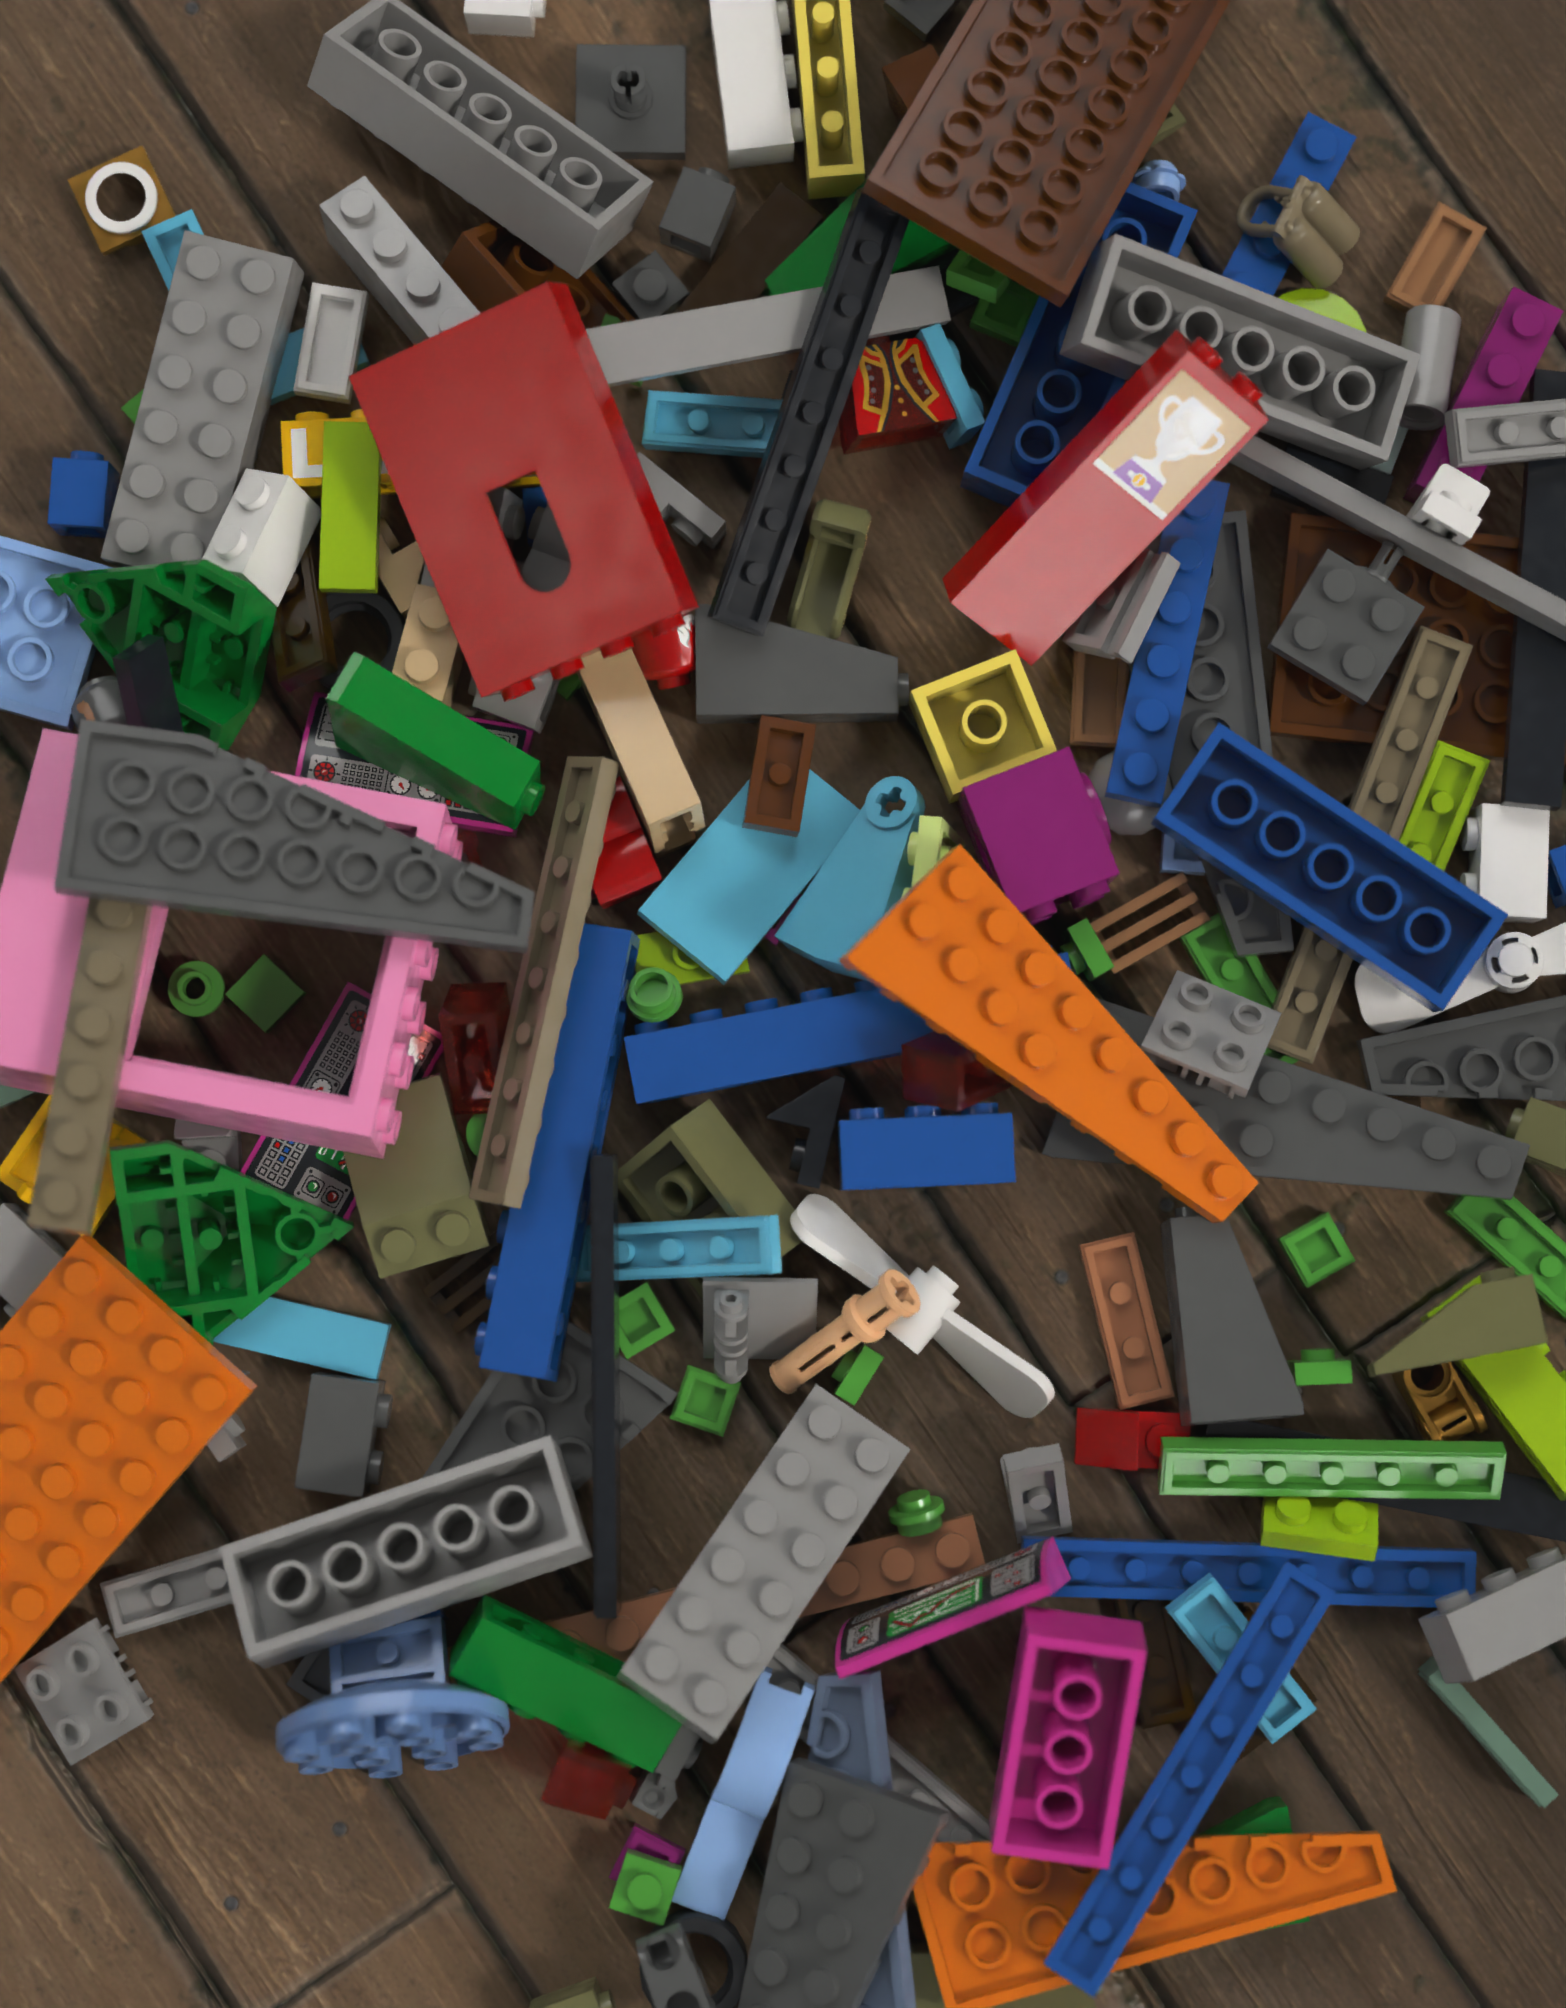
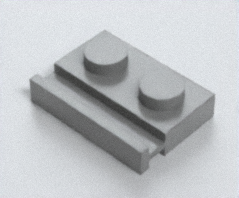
(1125, 610)

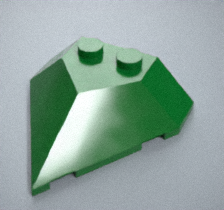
(211, 627)
(210, 1234)

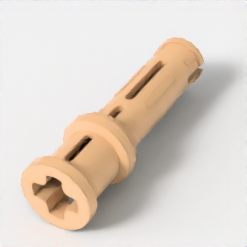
(862, 1320)

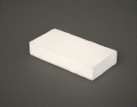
(331, 342)

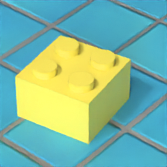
(980, 722)

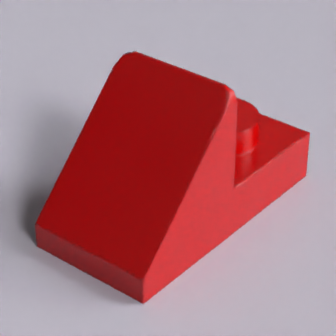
(1123, 1437)

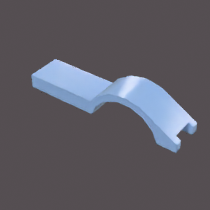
(742, 1797)

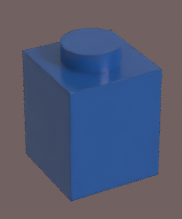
(82, 494)

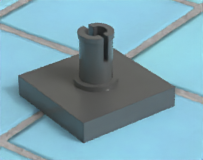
(633, 99)

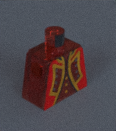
(894, 398)

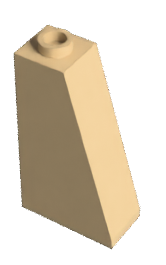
(645, 751)

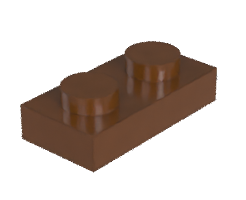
(779, 776)

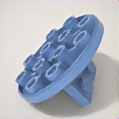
(389, 1695)

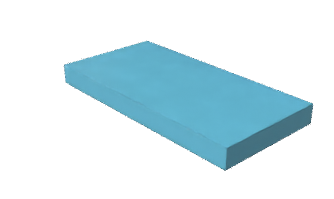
(744, 879)

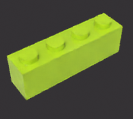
(1525, 1399)

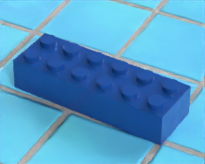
(1051, 396)
(1329, 869)

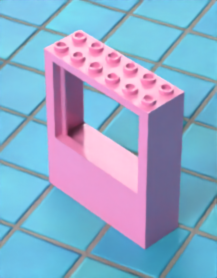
(41, 953)

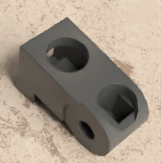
(672, 1970)

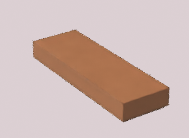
(1126, 1320)

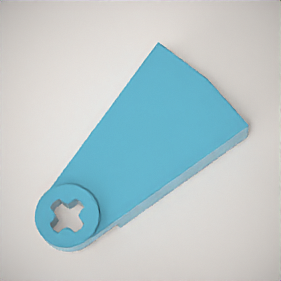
(857, 879)

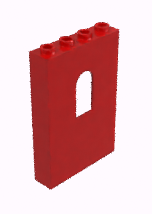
(484, 409)

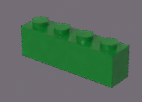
(559, 1682)

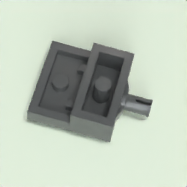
(1348, 623)

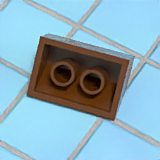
(498, 266)

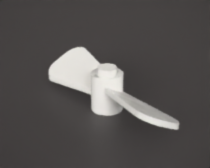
(1516, 953)
(998, 1370)

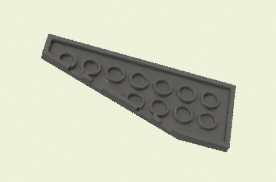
(213, 833)

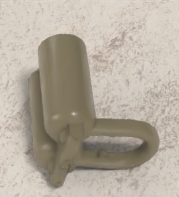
(1308, 230)

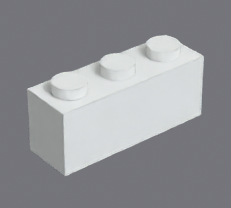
(755, 81)

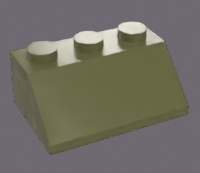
(703, 1173)

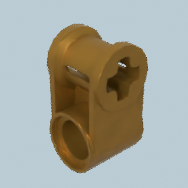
(1442, 1406)

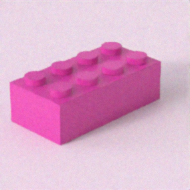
(1067, 1737)

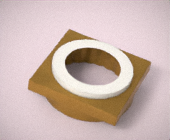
(113, 234)

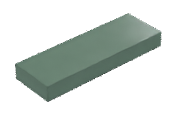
(1489, 1735)

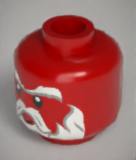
(667, 656)

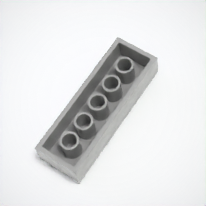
(479, 133)
(1318, 377)
(202, 399)
(405, 1552)
(763, 1564)

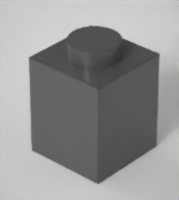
(698, 213)

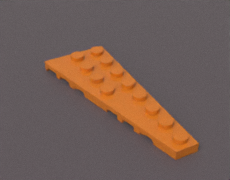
(1001, 991)
(1001, 1914)

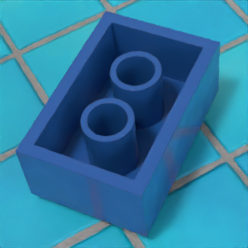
(925, 1148)

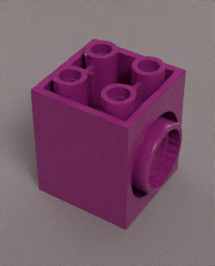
(1041, 835)

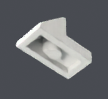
(1450, 504)

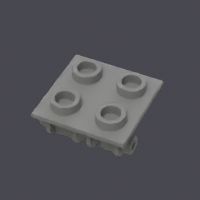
(1210, 1034)
(755, 1320)
(84, 1691)

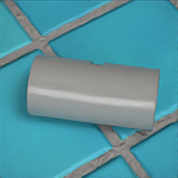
(1434, 335)

